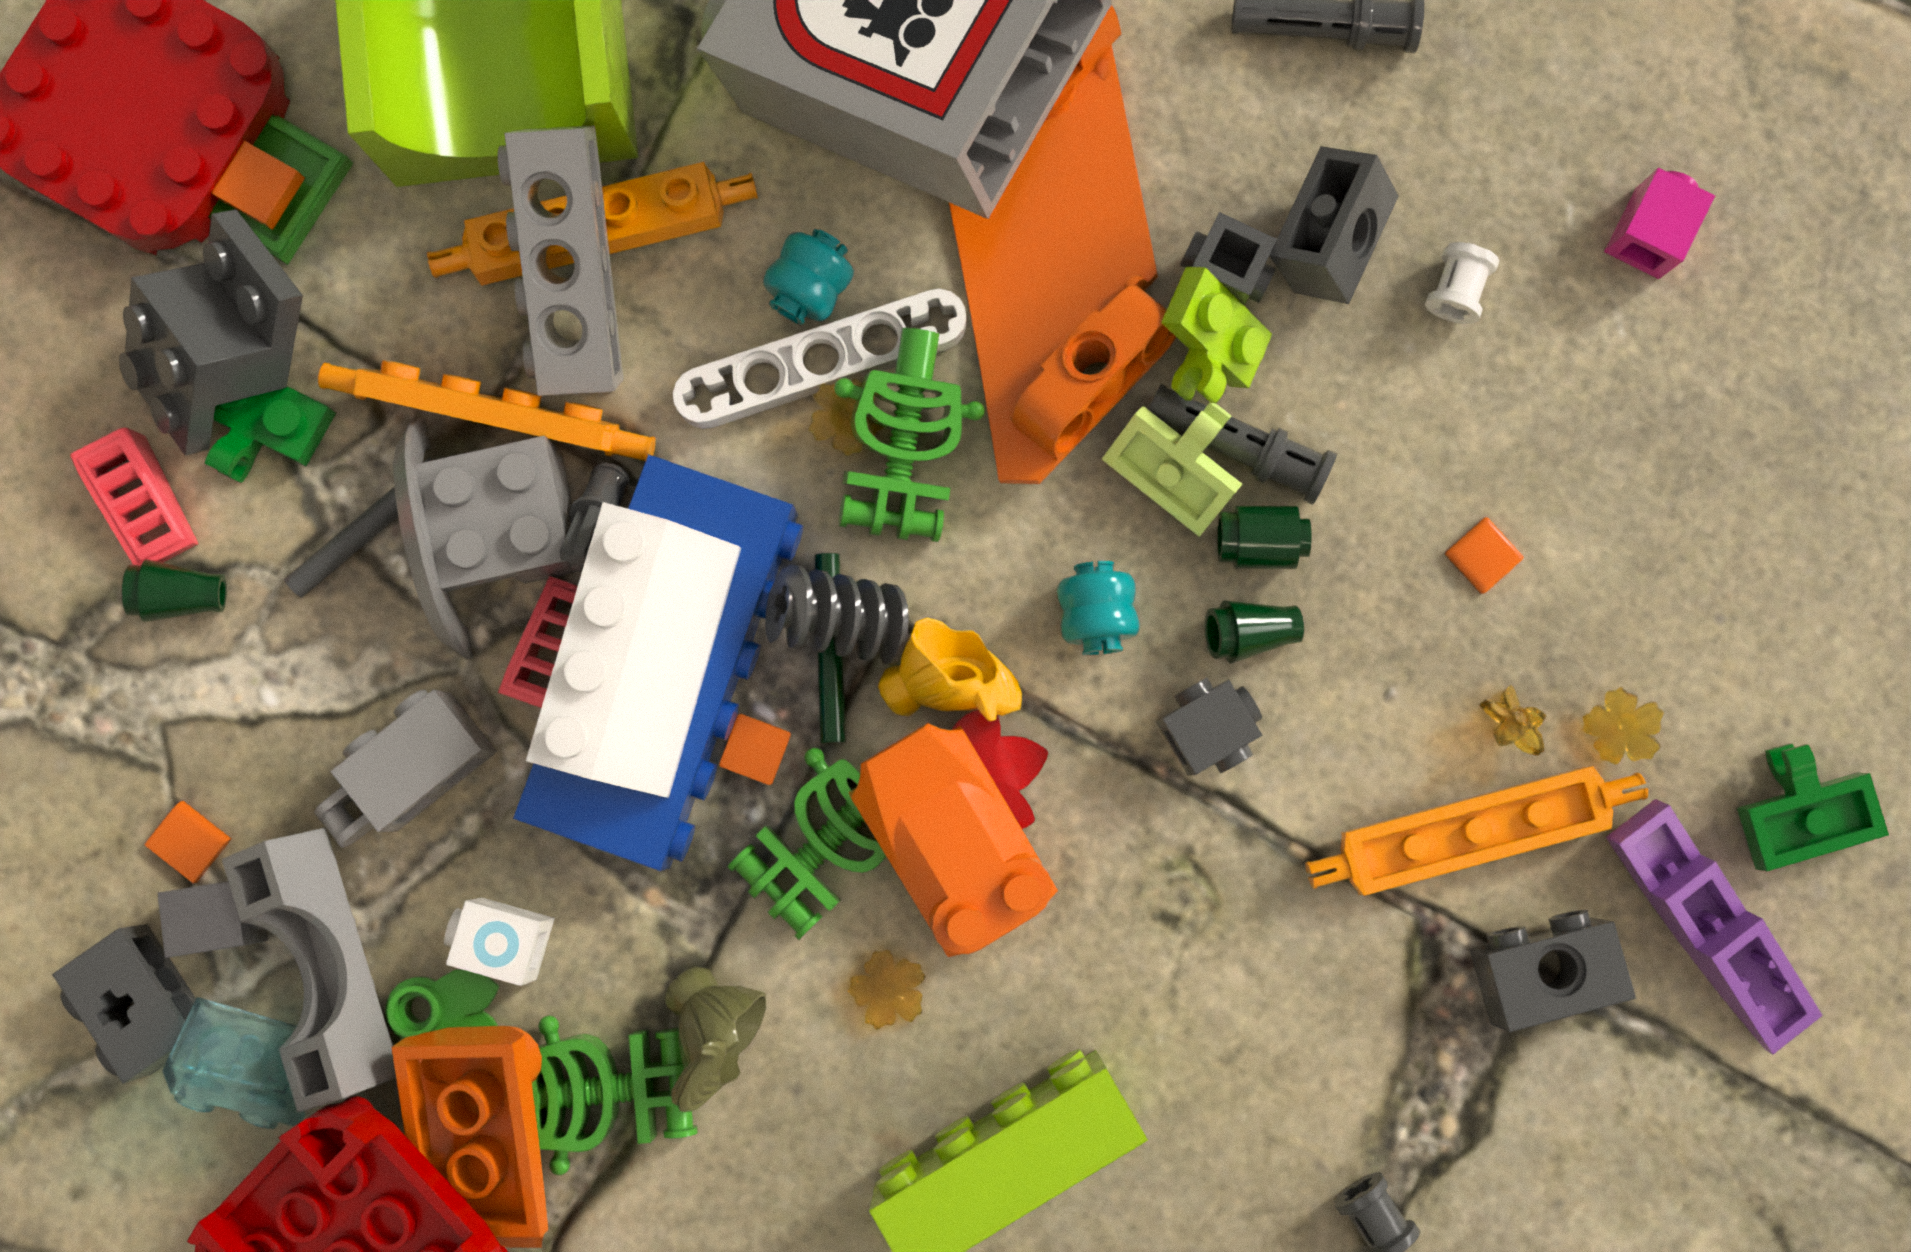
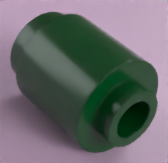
(1263, 537)

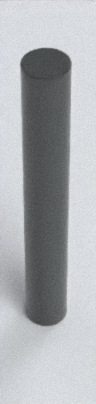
(344, 544)

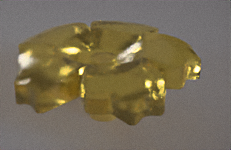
(835, 420)
(1622, 728)
(888, 989)

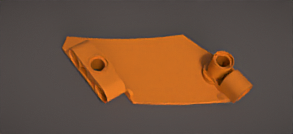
(1063, 276)

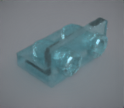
(232, 1063)

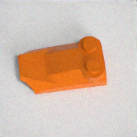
(951, 838)
(475, 1121)

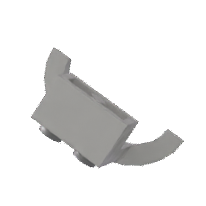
(478, 520)

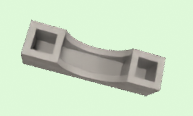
(299, 897)

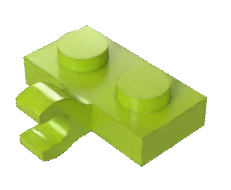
(1220, 334)

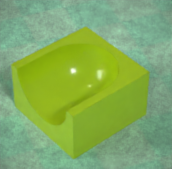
(447, 78)

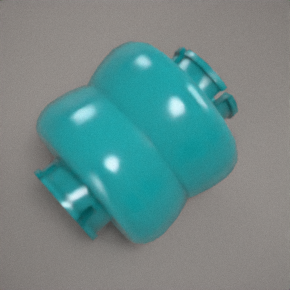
(808, 276)
(1098, 608)

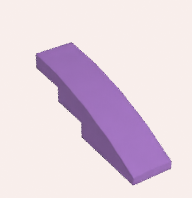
(1714, 927)

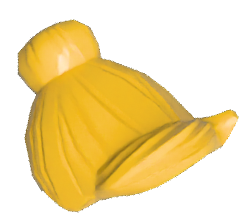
(948, 674)

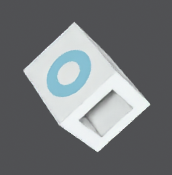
(497, 940)

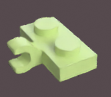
(1174, 467)

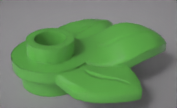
(453, 999)

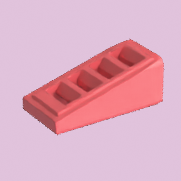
(93, 465)
(524, 658)

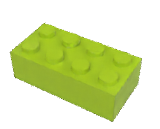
(1007, 1160)

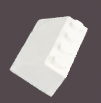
(634, 651)

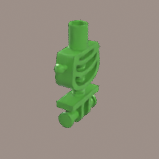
(913, 377)
(821, 845)
(554, 1093)

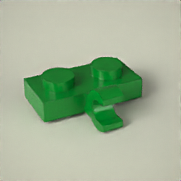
(276, 419)
(1811, 814)

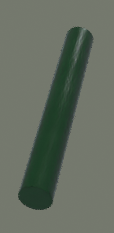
(830, 673)

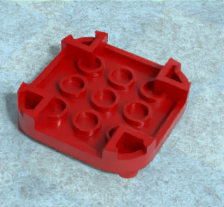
(135, 111)
(344, 1186)

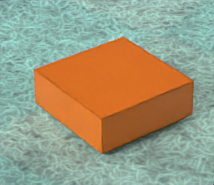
(258, 185)

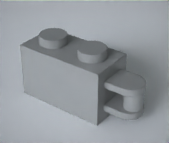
(404, 766)

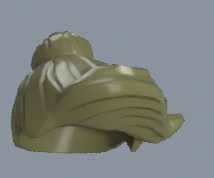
(713, 1031)

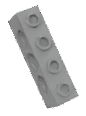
(573, 161)

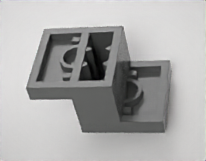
(210, 332)

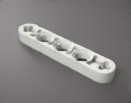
(789, 352)

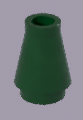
(170, 591)
(1250, 629)

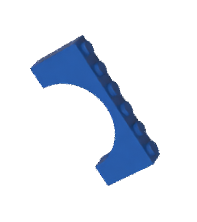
(642, 824)

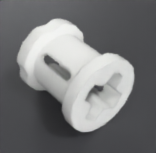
(1462, 283)

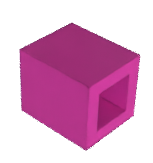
(1660, 222)

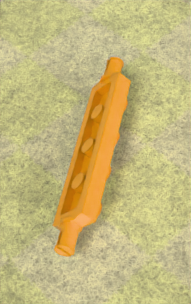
(635, 213)
(461, 399)
(1476, 830)

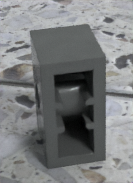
(111, 976)

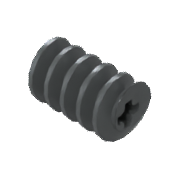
(839, 608)

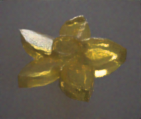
(1517, 723)

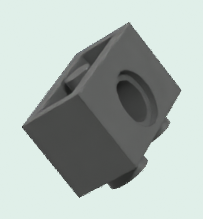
(1334, 224)
(1589, 977)

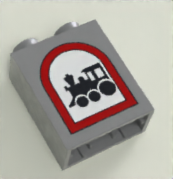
(905, 86)

